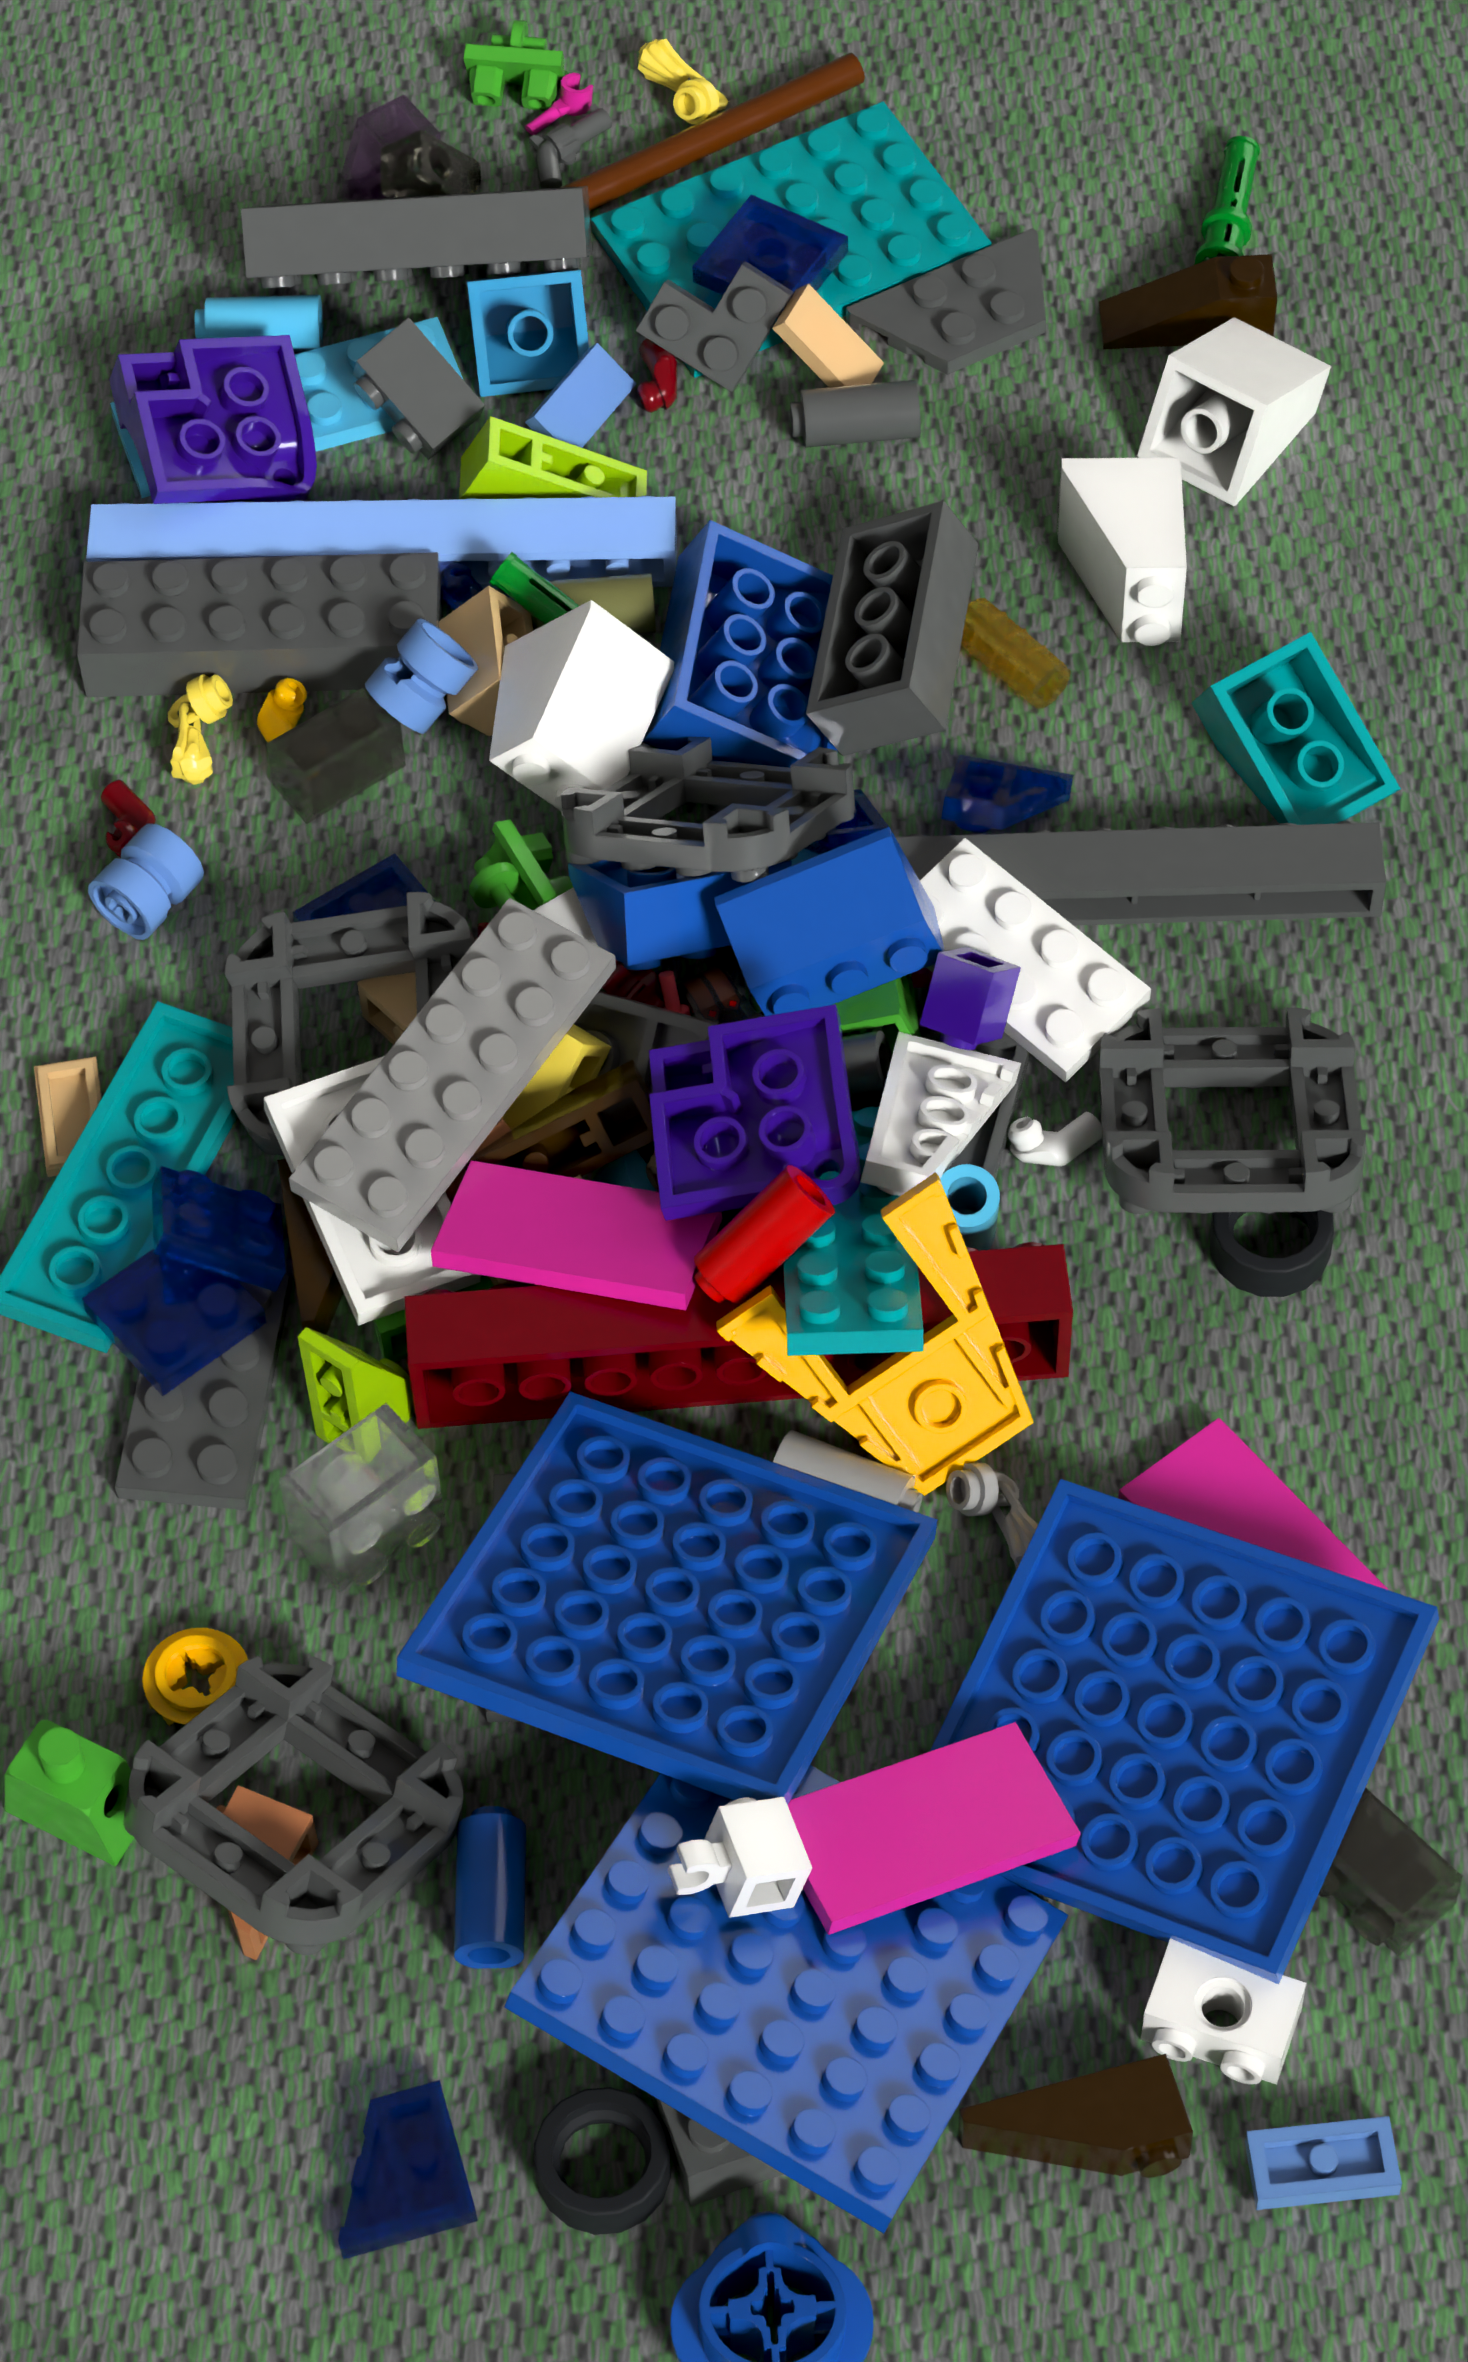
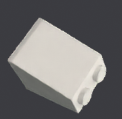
(1232, 407)
(1127, 541)
(575, 702)

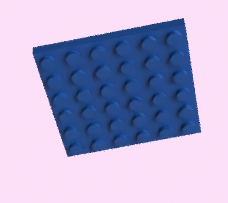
(670, 1601)
(1192, 1716)
(767, 2030)

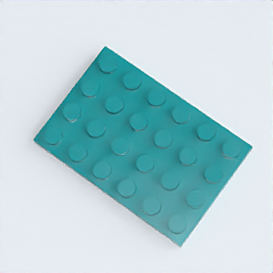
(848, 175)

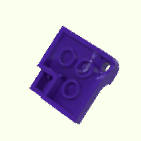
(218, 420)
(748, 1107)

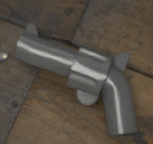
(564, 143)

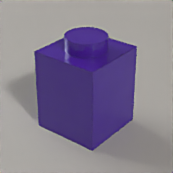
(969, 997)

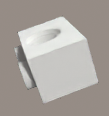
(1198, 1983)

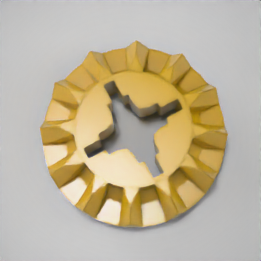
(166, 1672)

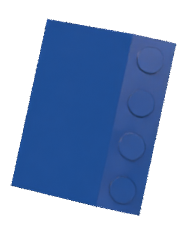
(743, 651)

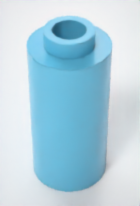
(263, 316)
(974, 1203)

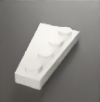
(931, 1110)

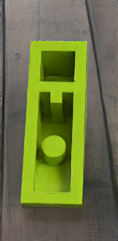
(522, 463)
(349, 1384)

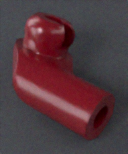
(663, 369)
(129, 810)

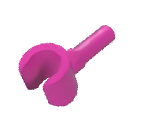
(571, 102)

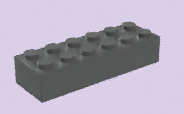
(417, 233)
(249, 620)

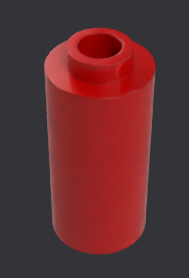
(762, 1236)

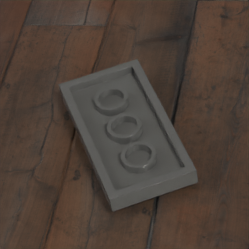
(207, 1432)

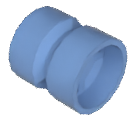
(424, 672)
(147, 879)

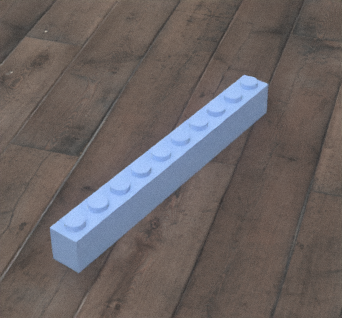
(548, 534)

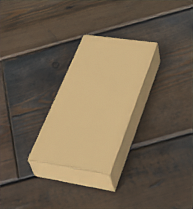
(826, 341)
(66, 1102)

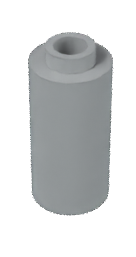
(848, 1470)

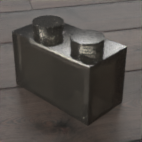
(335, 755)
(1389, 1878)

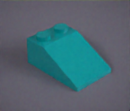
(1296, 737)

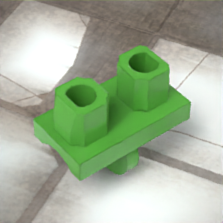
(514, 61)
(516, 870)

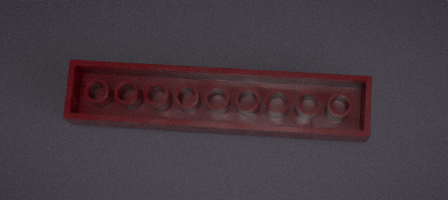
(524, 1348)

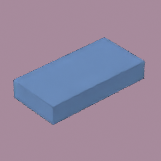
(582, 398)

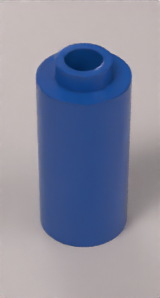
(490, 1889)

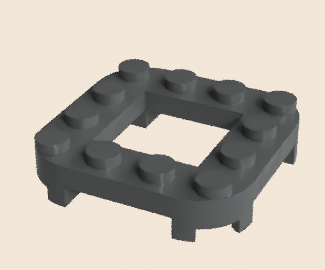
(760, 819)
(320, 952)
(1301, 1056)
(313, 1899)

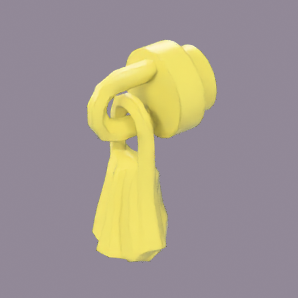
(694, 98)
(209, 702)

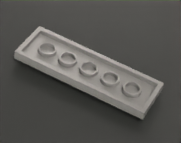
(452, 1074)

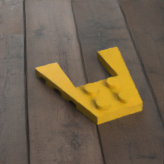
(916, 1408)

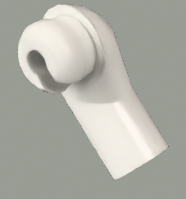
(1052, 1148)

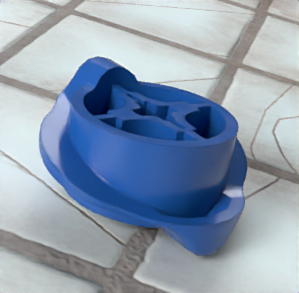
(771, 2254)

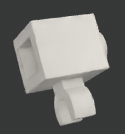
(750, 1857)

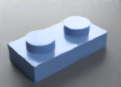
(1323, 2163)

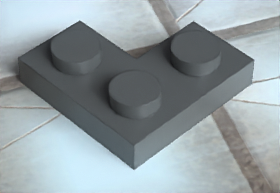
(719, 339)

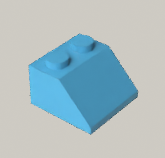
(526, 330)

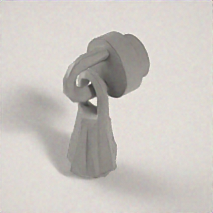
(976, 1493)

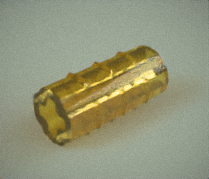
(1013, 654)

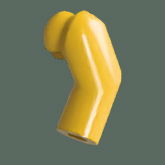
(281, 708)

